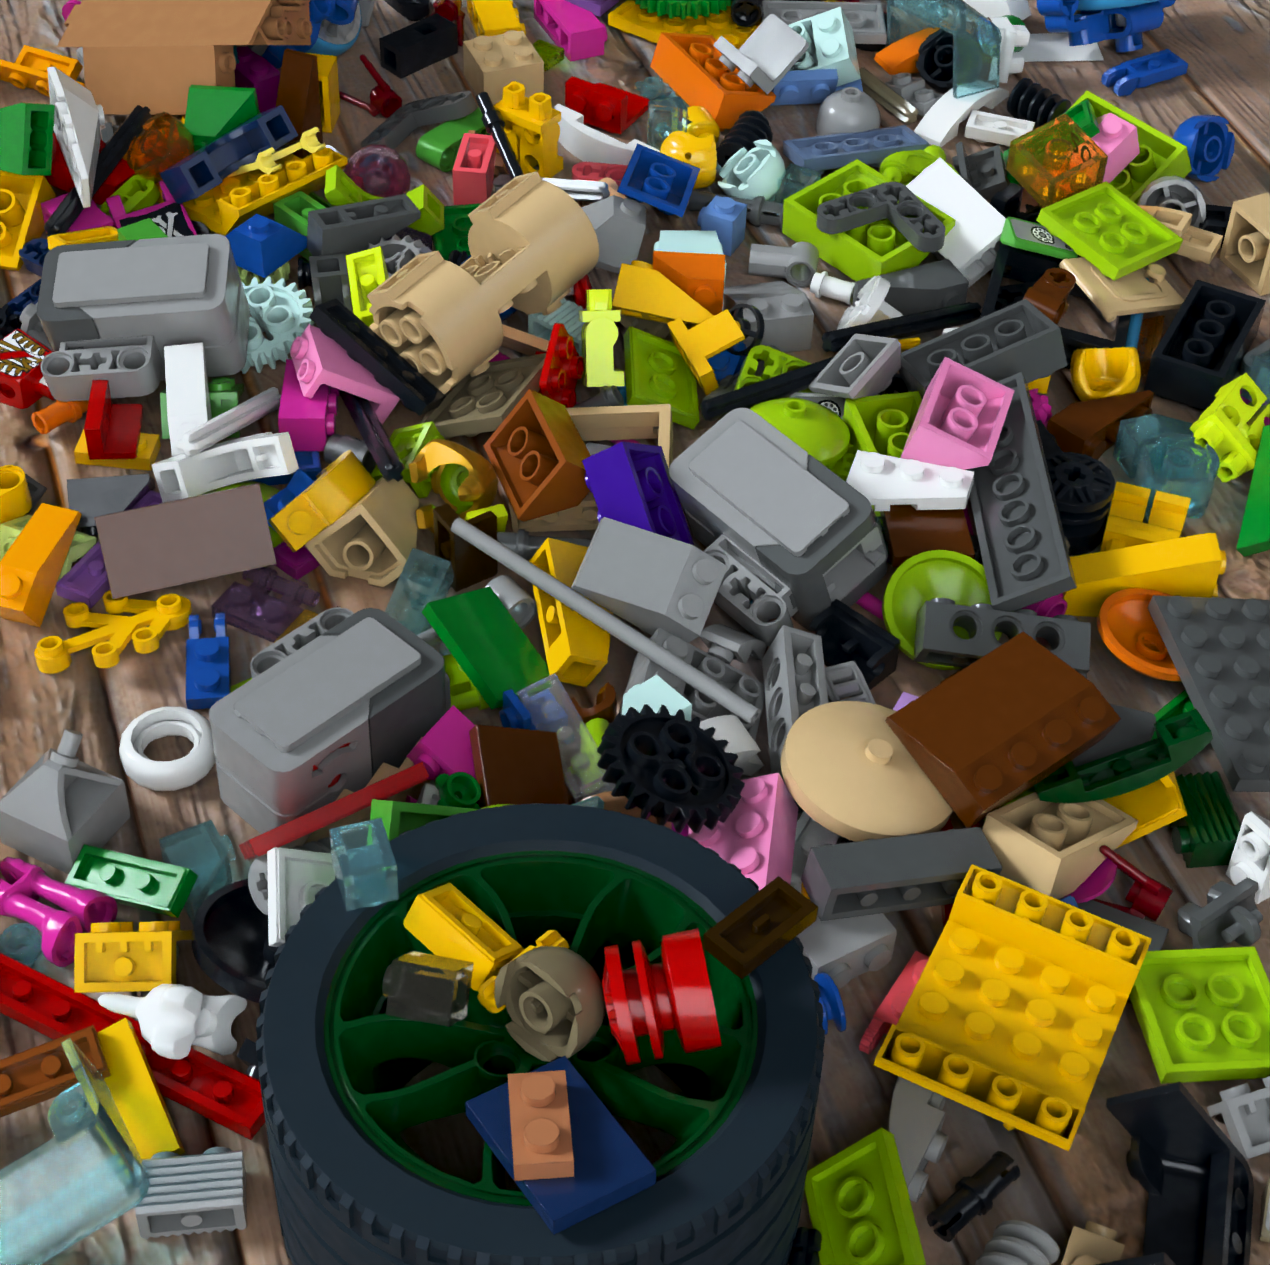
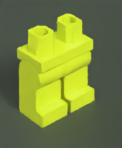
(598, 338)
(1233, 427)

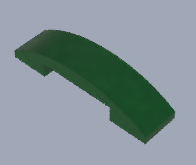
(1130, 769)

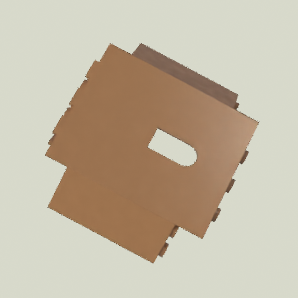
(161, 47)

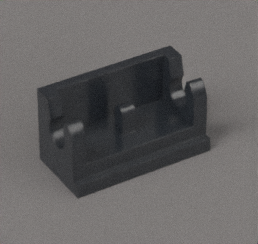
(855, 638)

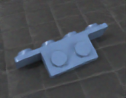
(808, 86)

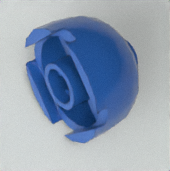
(1207, 144)

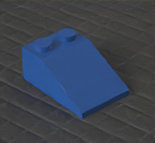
(659, 181)

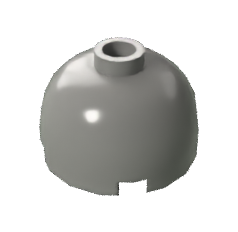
(847, 112)
(1176, 194)

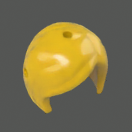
(694, 151)
(1104, 372)

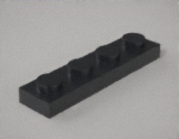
(377, 357)

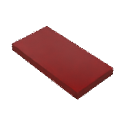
(334, 811)

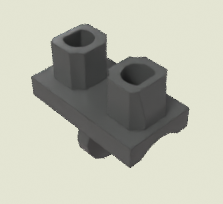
(1225, 918)

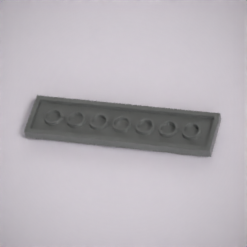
(1018, 513)

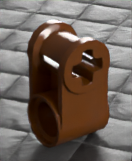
(1051, 293)

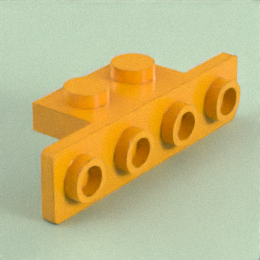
(32, 72)

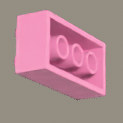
(758, 831)

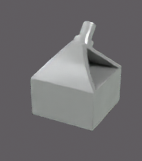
(62, 807)

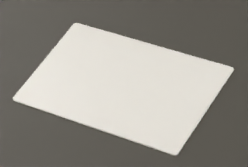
(1056, 48)

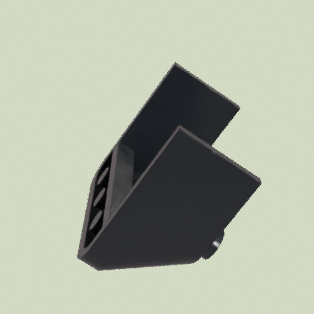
(1193, 1180)

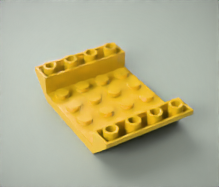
(255, 191)
(1016, 1006)

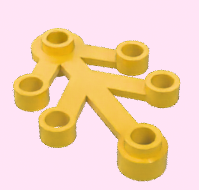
(165, 614)

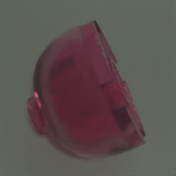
(379, 171)

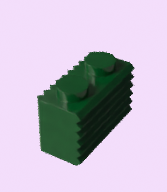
(1212, 825)

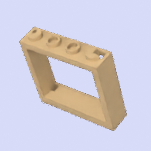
(599, 425)

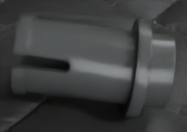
(607, 397)

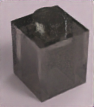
(428, 988)

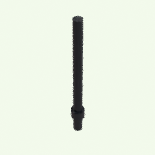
(495, 126)

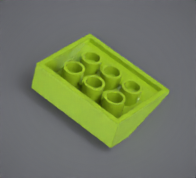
(1157, 156)
(861, 251)

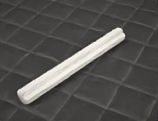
(229, 422)

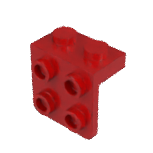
(604, 104)
(561, 368)

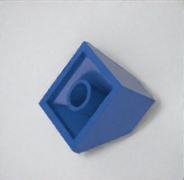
(264, 245)

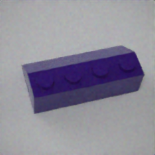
(636, 489)

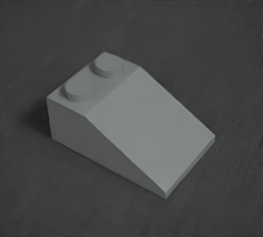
(784, 311)
(649, 579)

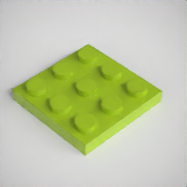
(1109, 230)
(1204, 1013)

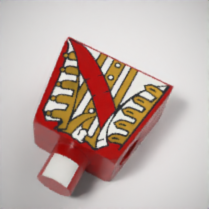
(21, 371)

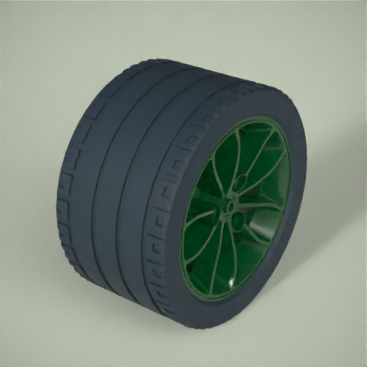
(600, 879)

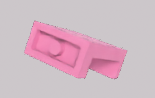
(324, 361)

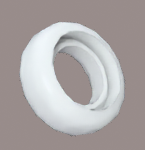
(167, 774)

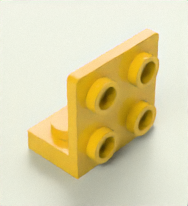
(124, 959)

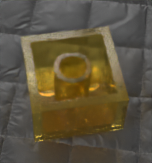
(1056, 161)

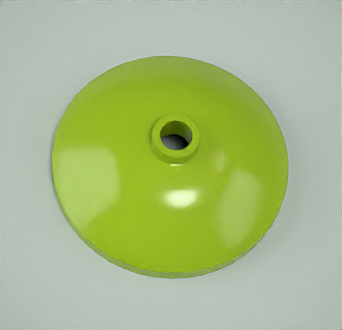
(809, 426)
(930, 577)

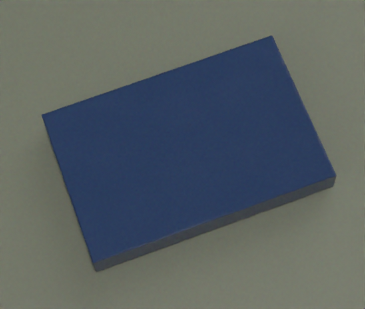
(605, 1157)

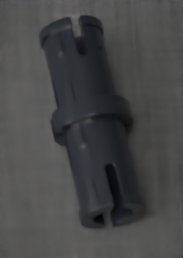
(973, 1196)

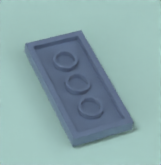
(843, 148)

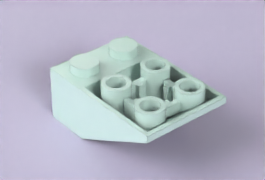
(829, 45)

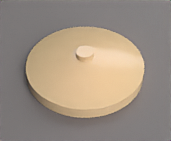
(858, 775)

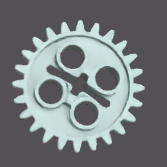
(278, 312)

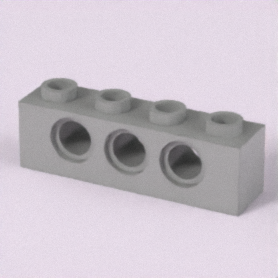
(792, 684)

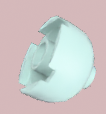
(753, 172)

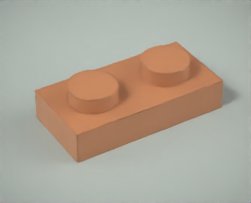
(540, 1125)

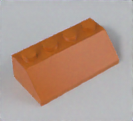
(697, 76)

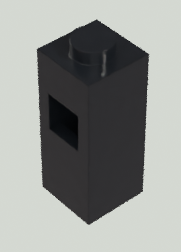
(418, 45)

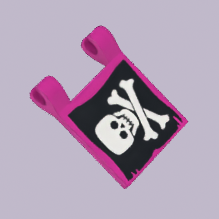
(167, 215)

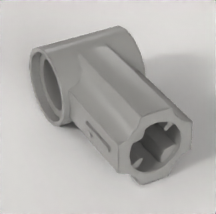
(785, 262)

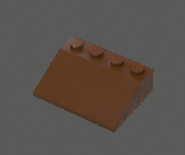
(1002, 726)

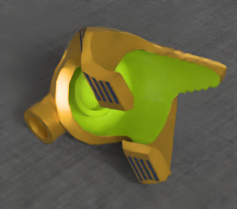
(462, 480)

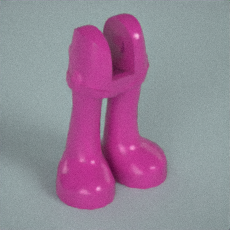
(58, 928)

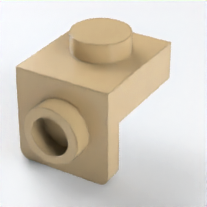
(1092, 1246)

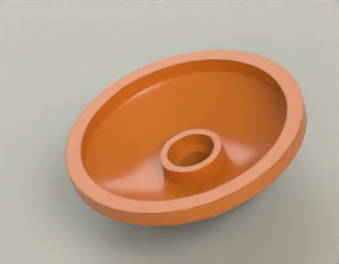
(1133, 636)

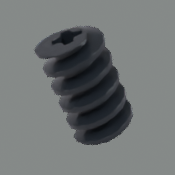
(1035, 104)
(748, 128)

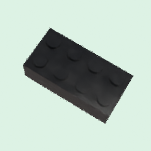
(1204, 344)

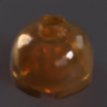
(160, 146)

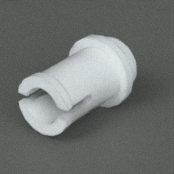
(832, 287)

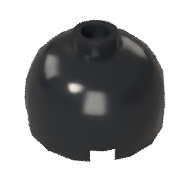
(936, 61)

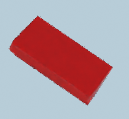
(110, 428)

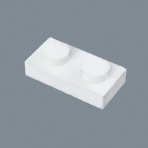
(995, 128)

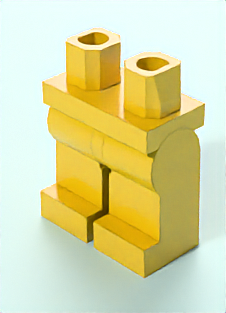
(531, 129)
(1127, 514)

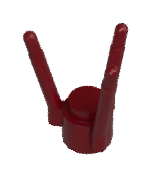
(451, 11)
(382, 97)
(1145, 894)

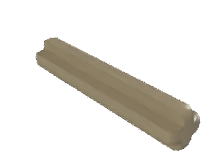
(888, 98)

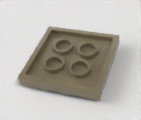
(485, 400)

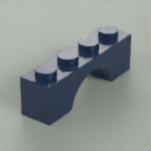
(224, 155)

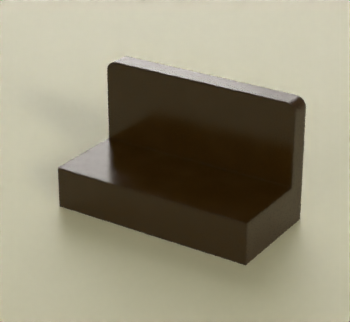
(467, 561)

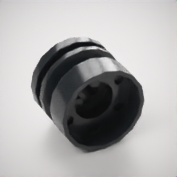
(1083, 498)

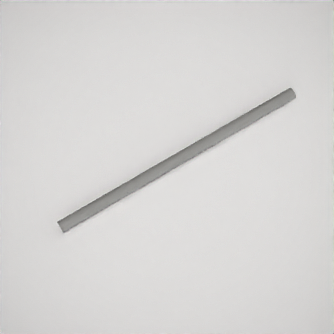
(607, 621)

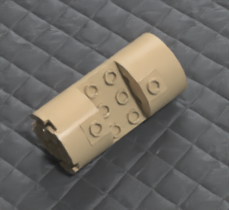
(524, 254)

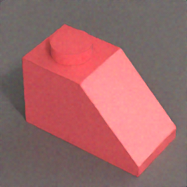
(474, 169)

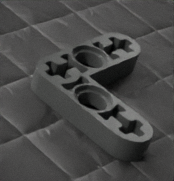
(421, 113)
(884, 201)

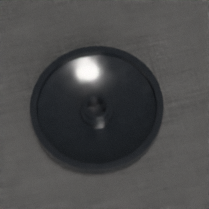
(233, 941)

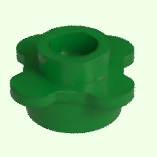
(458, 784)

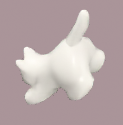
(181, 1016)

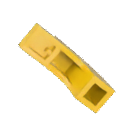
(324, 501)

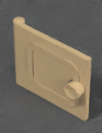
(1127, 294)

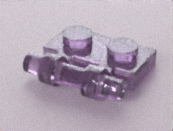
(260, 613)

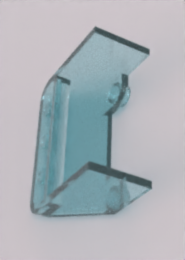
(974, 39)
(74, 1179)

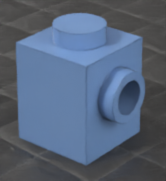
(727, 219)

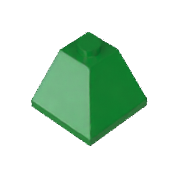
(217, 110)

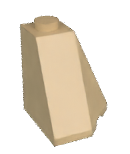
(371, 536)

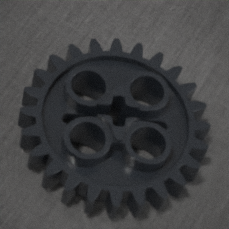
(670, 768)

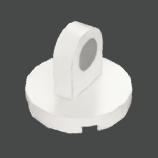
(870, 306)

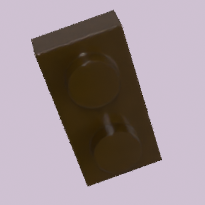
(760, 927)

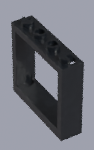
(1029, 267)

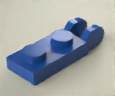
(1144, 72)
(207, 664)

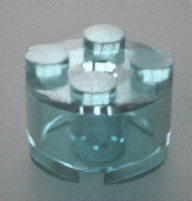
(1180, 468)

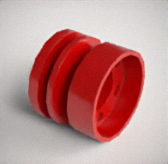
(661, 997)

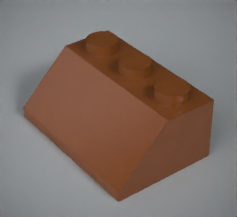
(539, 457)

